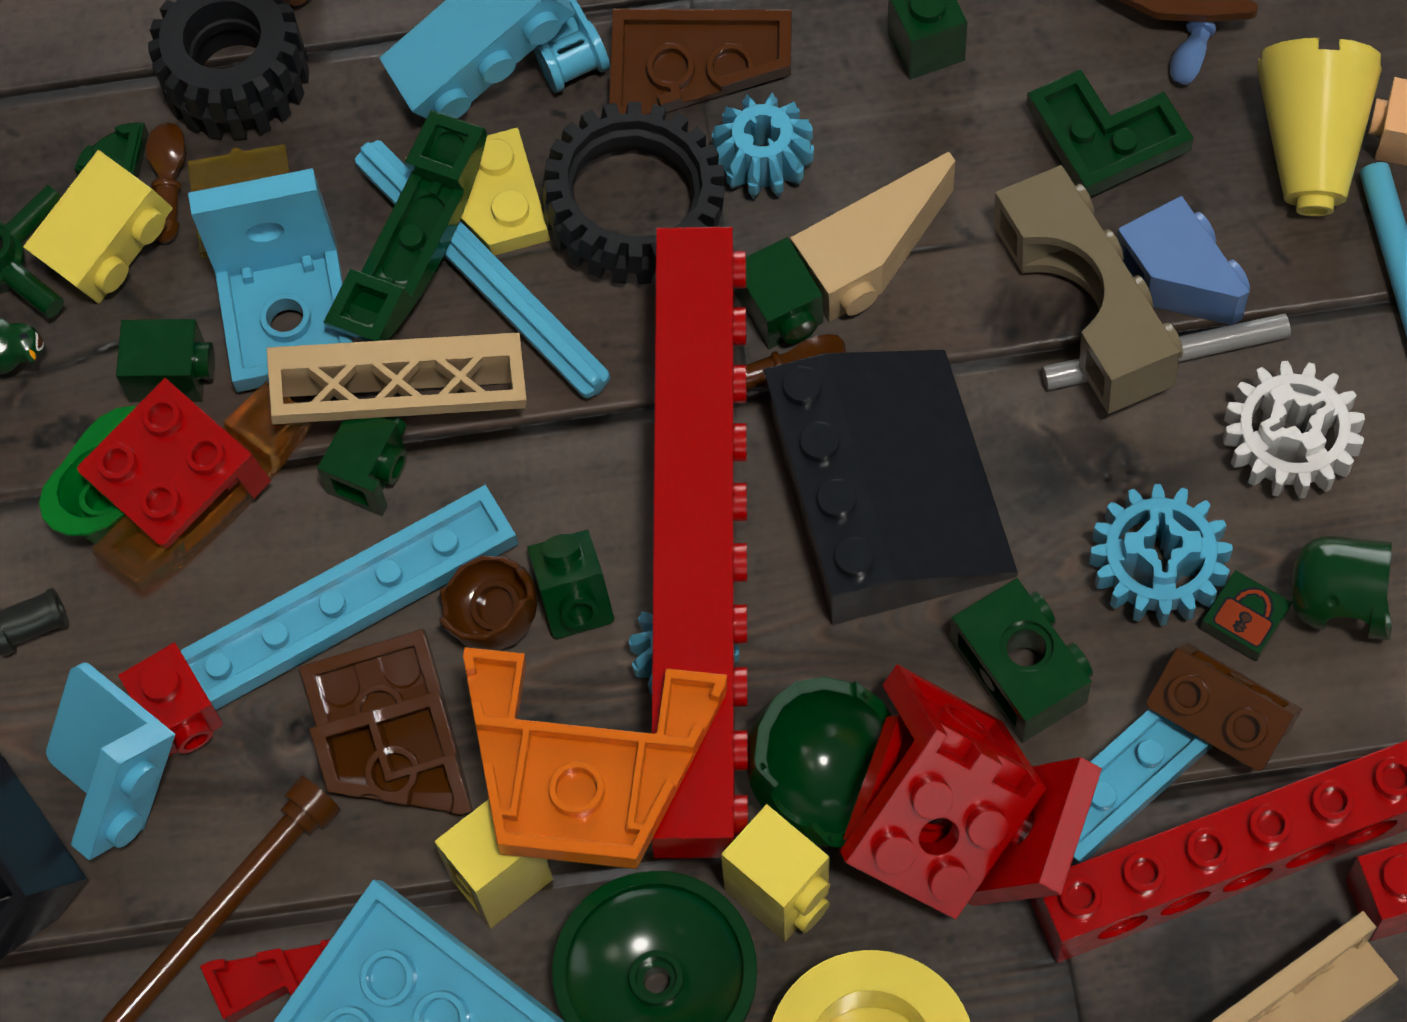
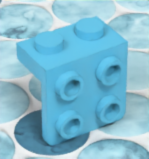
(110, 753)

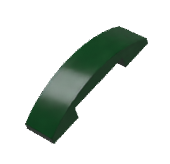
(416, 232)

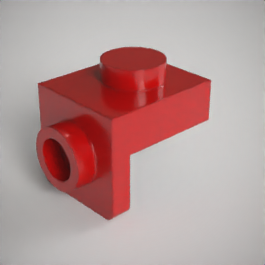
(174, 697)

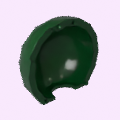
(814, 754)

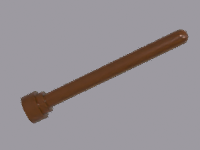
(303, 812)

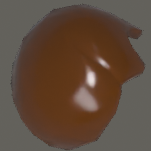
(489, 603)

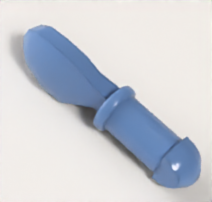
(1190, 54)

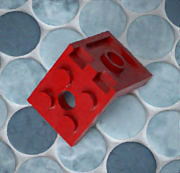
(955, 770)
(1042, 848)

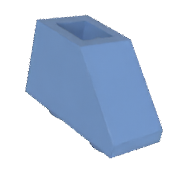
(1183, 264)

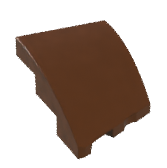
(386, 725)

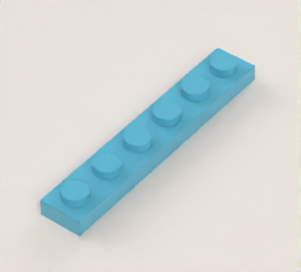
(348, 597)

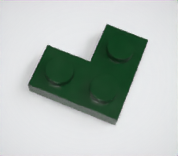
(1104, 147)

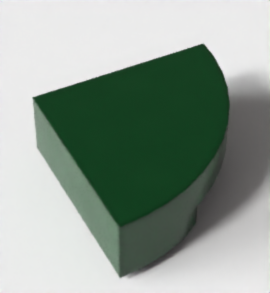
(123, 146)

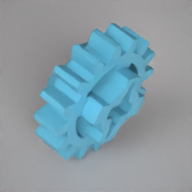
(1186, 543)

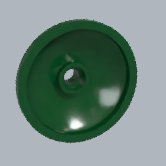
(648, 928)

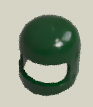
(1343, 580)

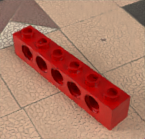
(1227, 853)

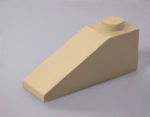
(867, 242)

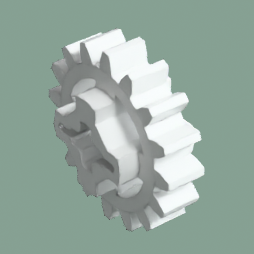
(1288, 454)

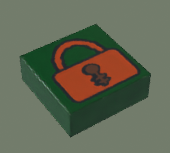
(1246, 615)

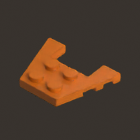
(576, 787)

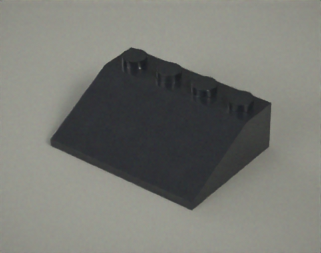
(886, 479)

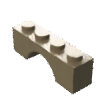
(1053, 230)

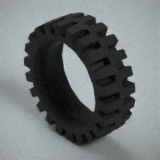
(625, 133)

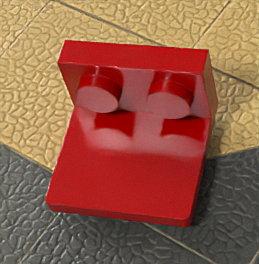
(169, 464)

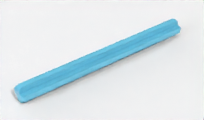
(497, 284)

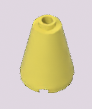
(1317, 116)

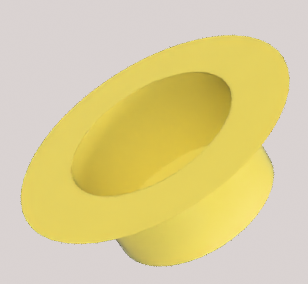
(870, 989)

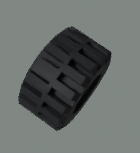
(234, 96)

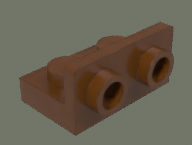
(1222, 706)

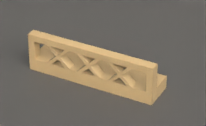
(393, 368)
(1323, 984)

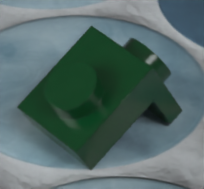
(571, 583)

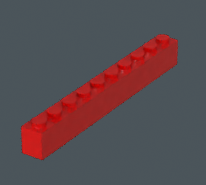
(696, 520)

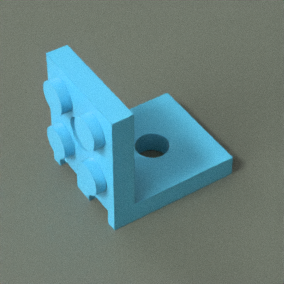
(269, 256)

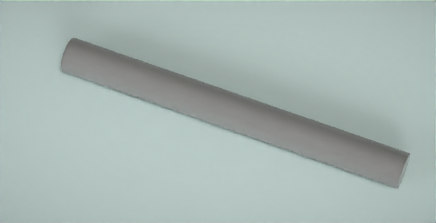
(1194, 346)

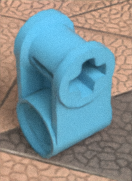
(572, 51)

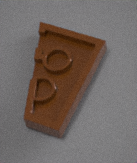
(695, 54)

